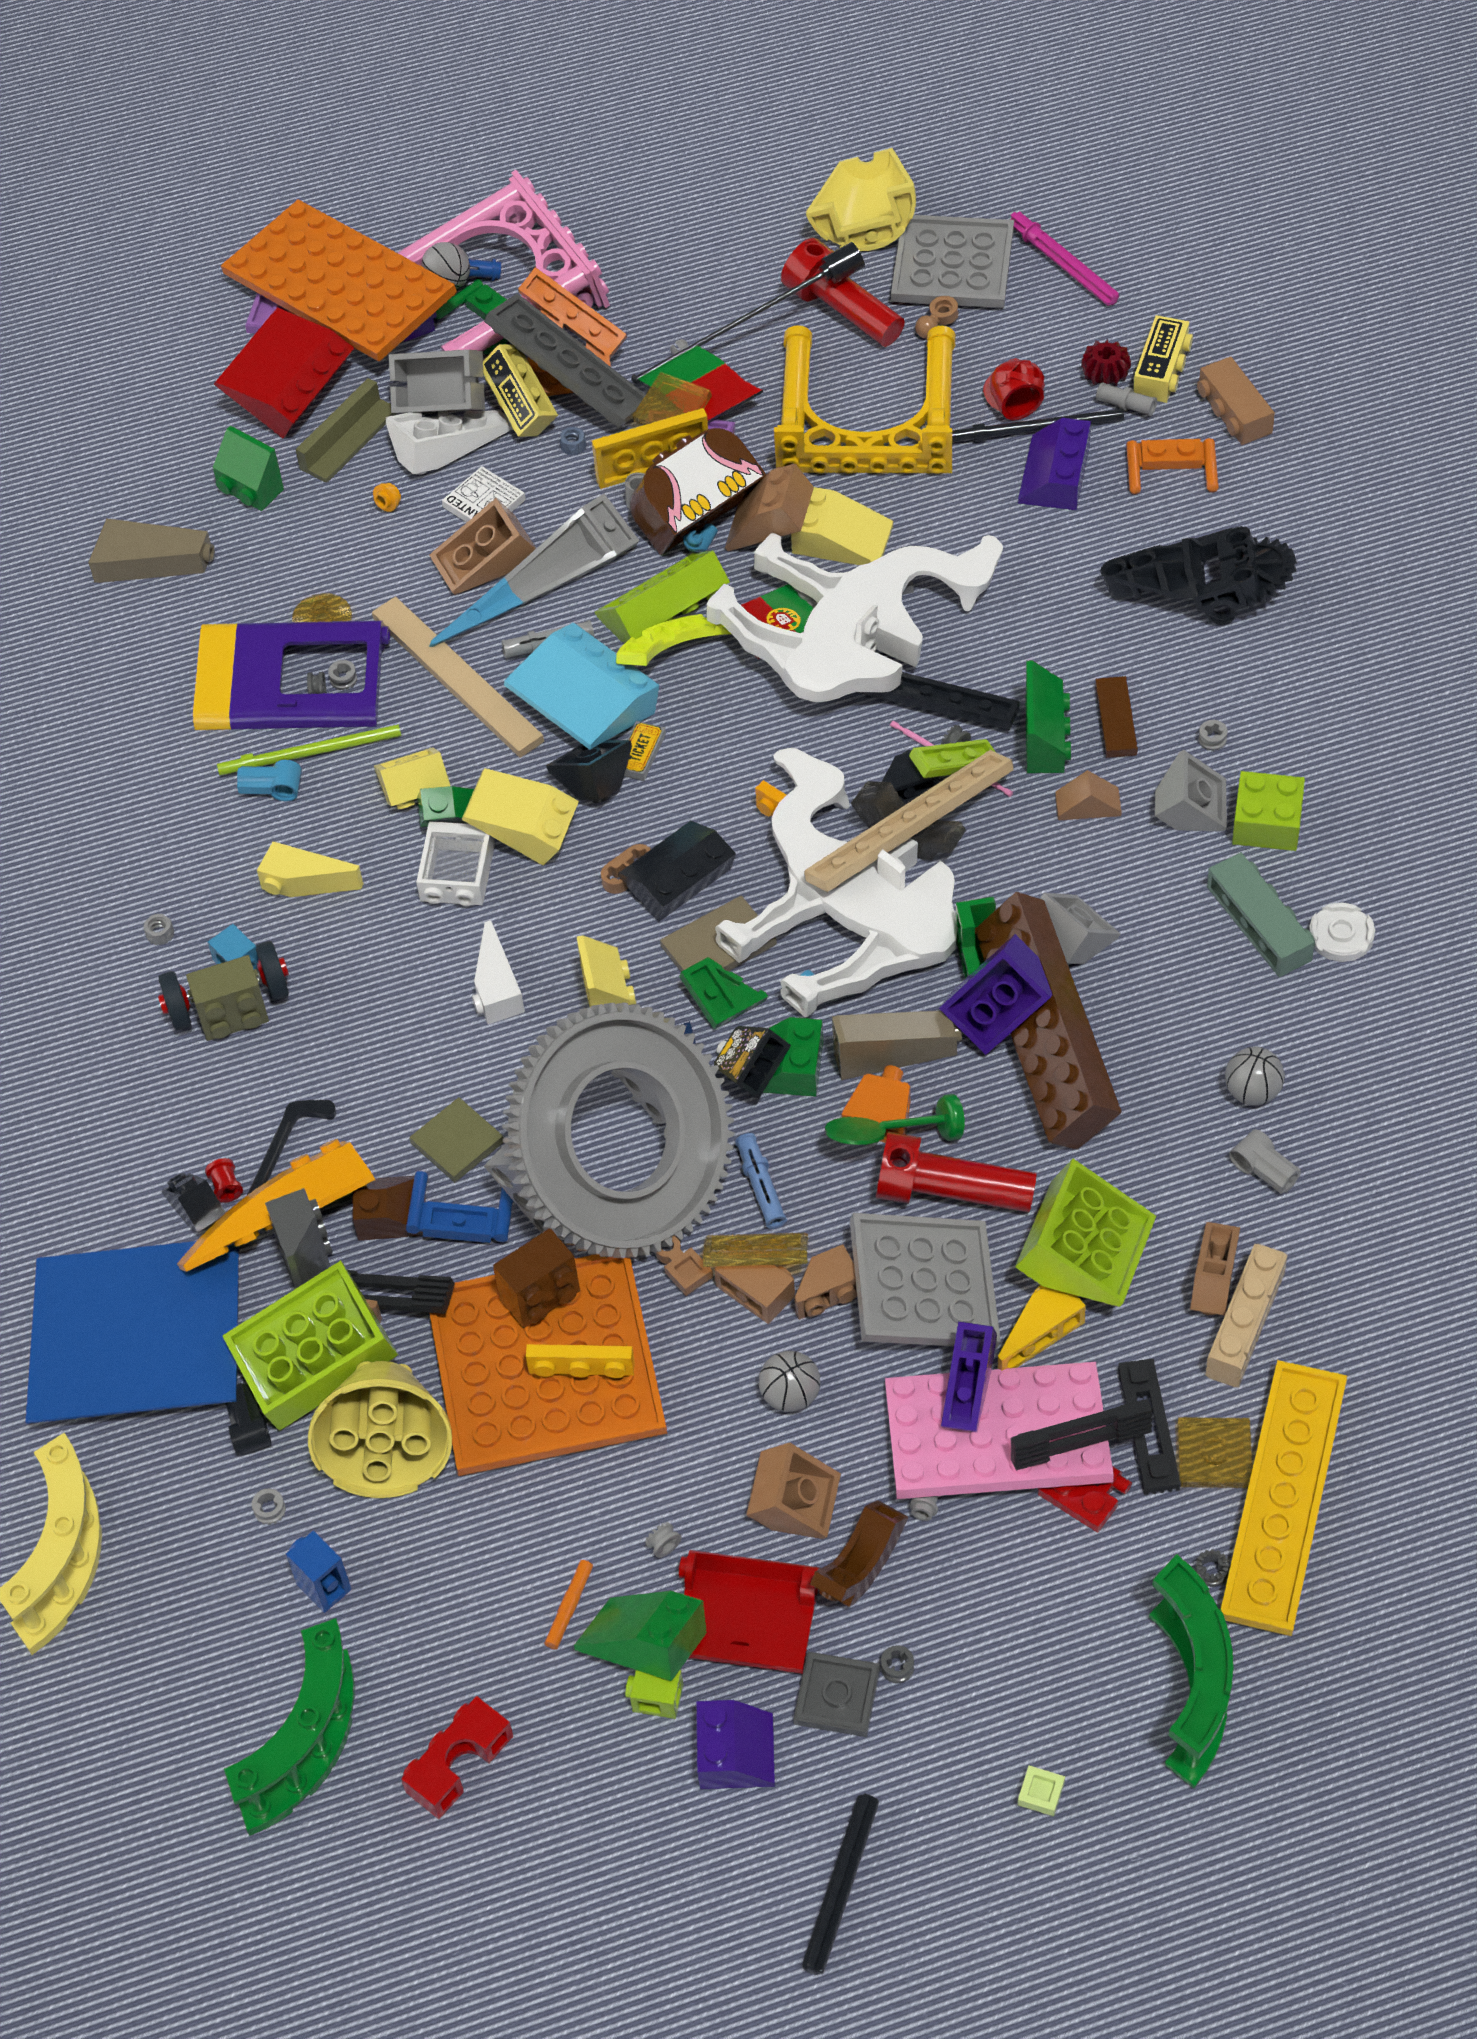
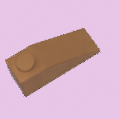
(1215, 1269)

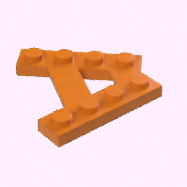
(569, 312)

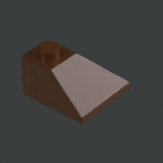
(383, 1208)

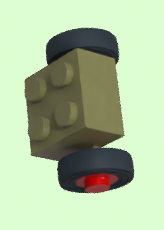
(226, 993)

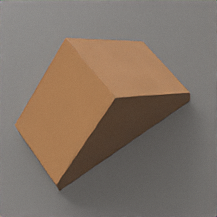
(1087, 798)

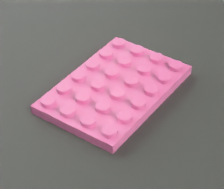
(1017, 1400)

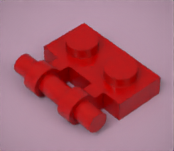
(1088, 1502)

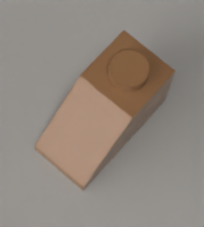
(758, 1288)

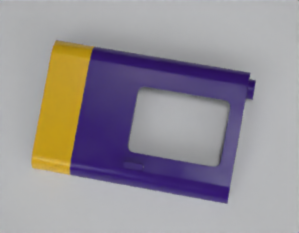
(243, 676)

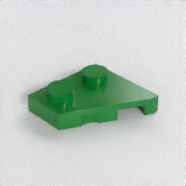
(719, 992)

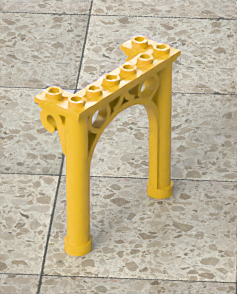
(866, 450)

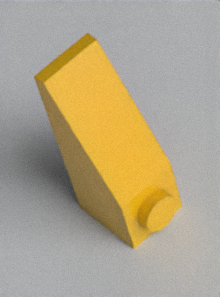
(1042, 1323)

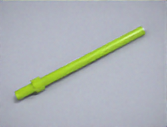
(309, 749)

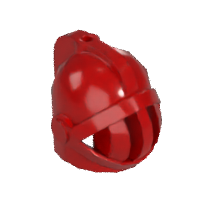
(1015, 388)

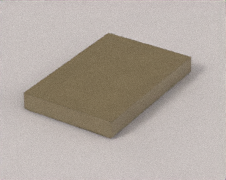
(698, 938)

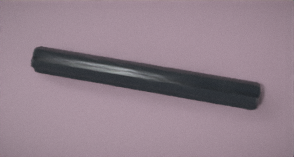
(840, 1884)

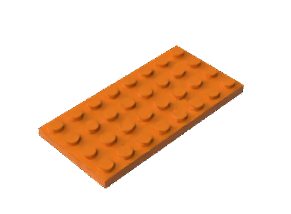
(339, 279)

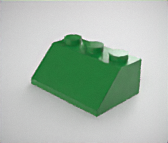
(1046, 721)

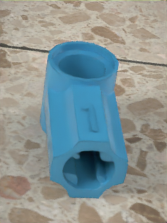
(279, 781)

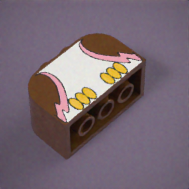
(693, 486)

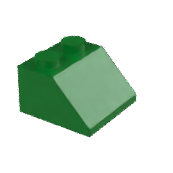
(247, 469)
(801, 1065)

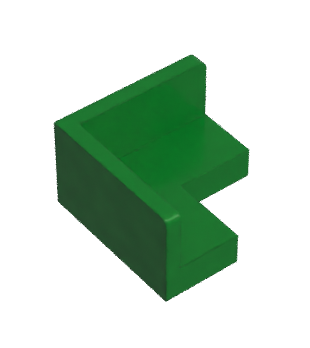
(968, 917)

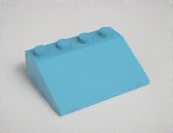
(582, 687)

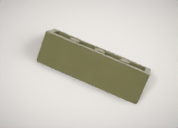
(344, 432)

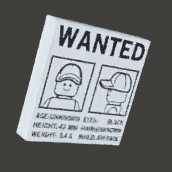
(478, 492)

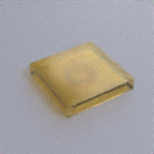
(670, 398)
(1214, 1452)

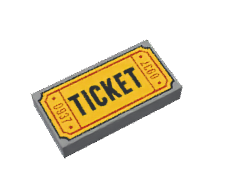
(645, 745)

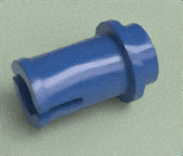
(486, 269)

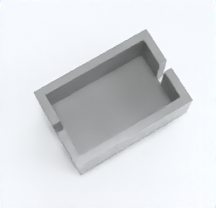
(437, 381)

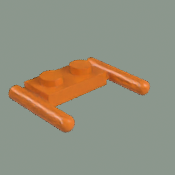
(1171, 455)

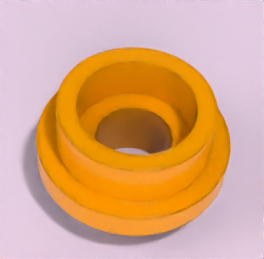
(386, 496)

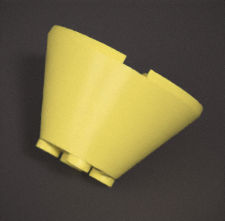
(380, 1432)

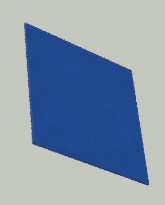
(131, 1332)

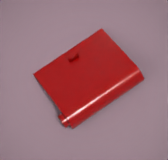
(752, 1609)

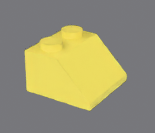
(406, 775)
(604, 973)

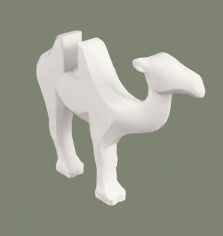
(852, 616)
(901, 924)

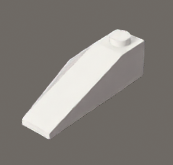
(436, 441)

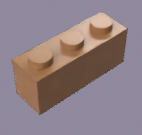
(1236, 400)

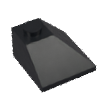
(593, 772)

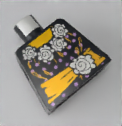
(751, 1057)

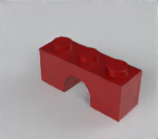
(475, 1731)

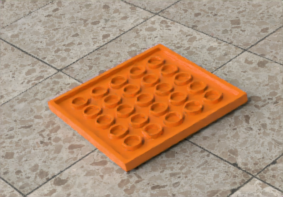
(517, 1417)

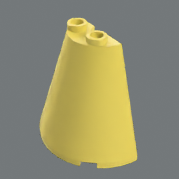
(865, 202)

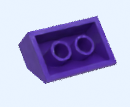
(1056, 465)
(998, 995)

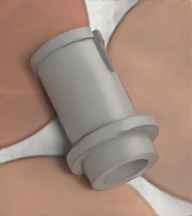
(924, 1507)

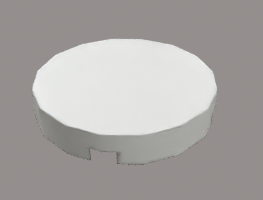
(1342, 932)

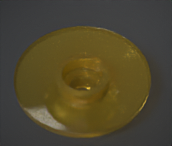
(322, 608)

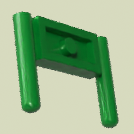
(478, 299)

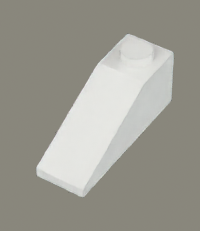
(494, 981)

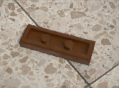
(1116, 716)

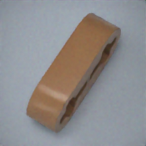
(618, 864)

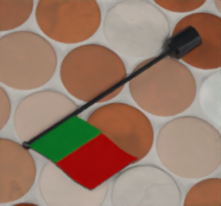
(712, 373)

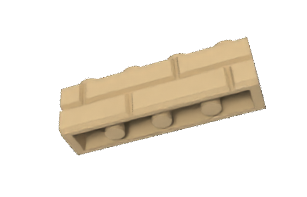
(1246, 1315)

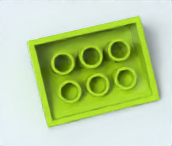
(1086, 1237)
(307, 1345)

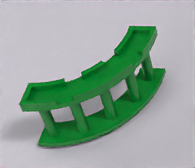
(1205, 1646)
(307, 1743)

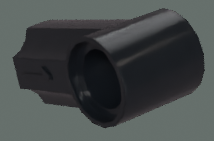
(247, 1426)

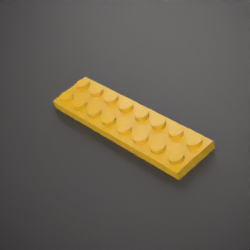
(1283, 1498)

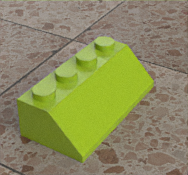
(664, 595)

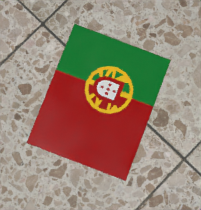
(781, 609)

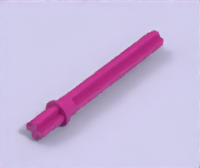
(1033, 233)

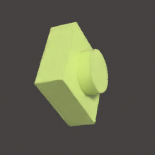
(1041, 1790)

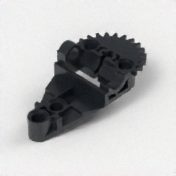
(1177, 571)

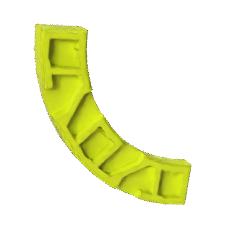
(665, 635)

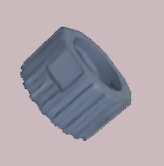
(576, 447)

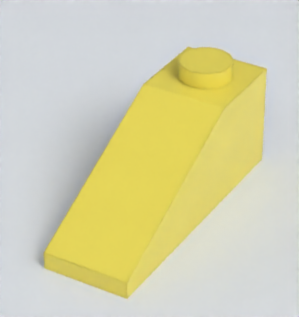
(303, 873)

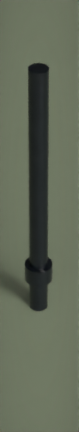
(980, 432)

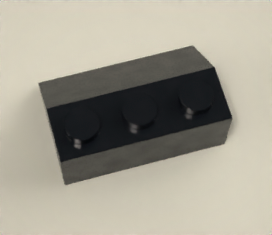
(678, 868)

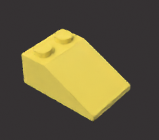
(841, 530)
(521, 813)

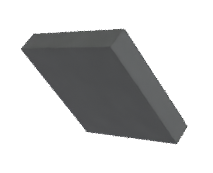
(837, 1694)

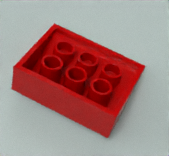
(284, 369)

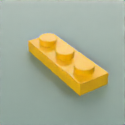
(580, 1360)

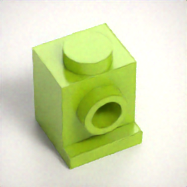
(654, 1695)

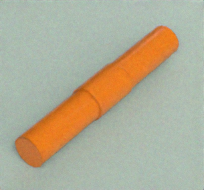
(568, 1604)

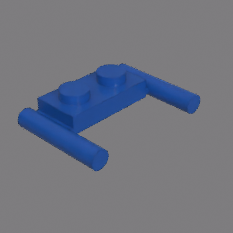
(457, 1220)

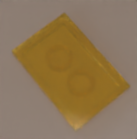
(755, 1249)

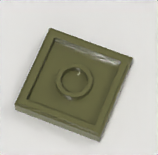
(456, 1139)

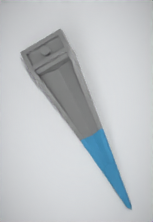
(578, 547)

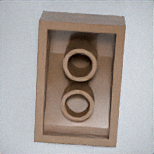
(772, 506)
(483, 549)

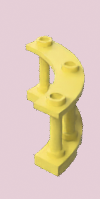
(66, 1555)

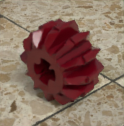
(1106, 363)

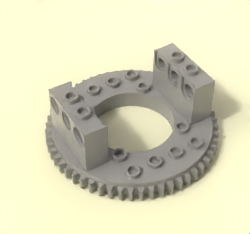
(671, 1084)

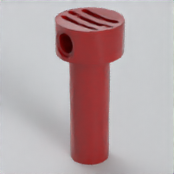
(845, 296)
(910, 1170)

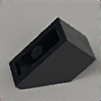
(907, 778)

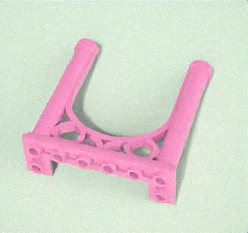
(514, 213)

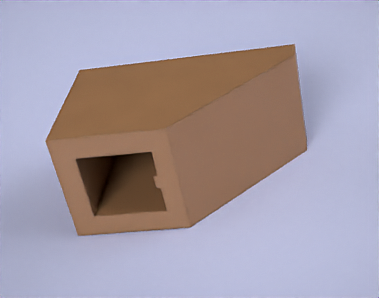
(826, 1283)

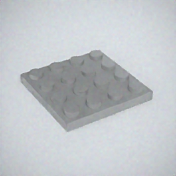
(954, 260)
(921, 1278)

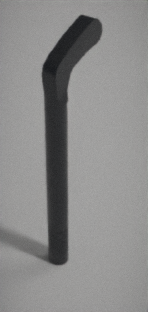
(294, 1111)

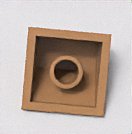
(793, 1492)

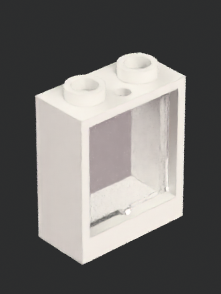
(455, 864)

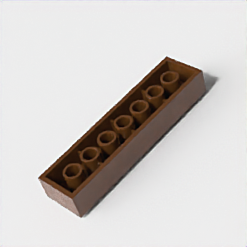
(1056, 1040)

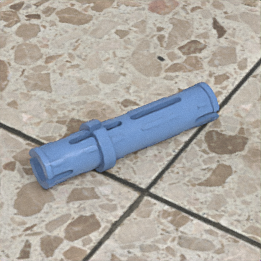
(771, 1211)

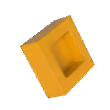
(767, 798)

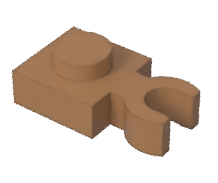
(684, 1268)

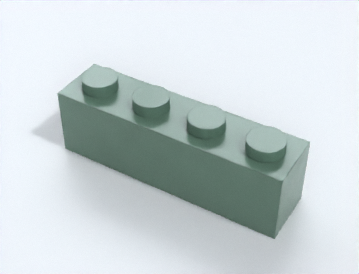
(1261, 914)

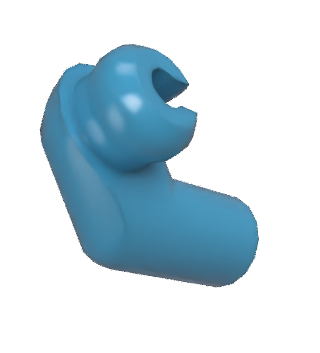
(700, 542)

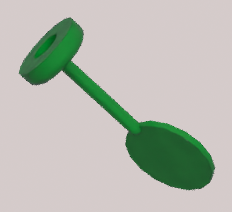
(864, 1131)

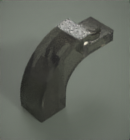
(880, 800)

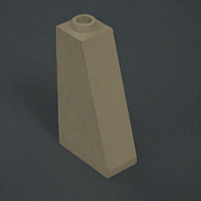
(148, 551)
(900, 1039)

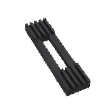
(430, 1296)
(1127, 1419)
(1160, 1470)

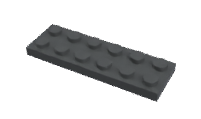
(566, 359)

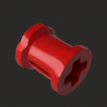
(224, 1181)

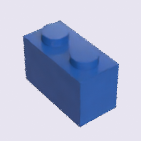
(318, 1571)

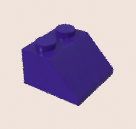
(734, 1745)

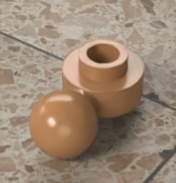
(942, 312)

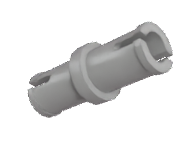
(1126, 399)

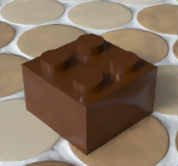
(537, 1278)

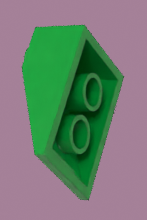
(646, 1632)

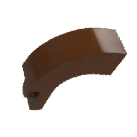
(863, 1555)

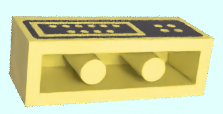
(1163, 358)
(518, 390)

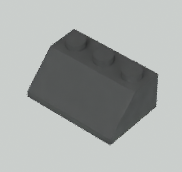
(300, 1235)

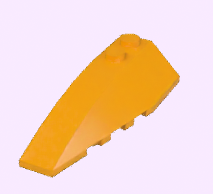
(323, 1176)

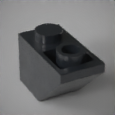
(193, 1200)

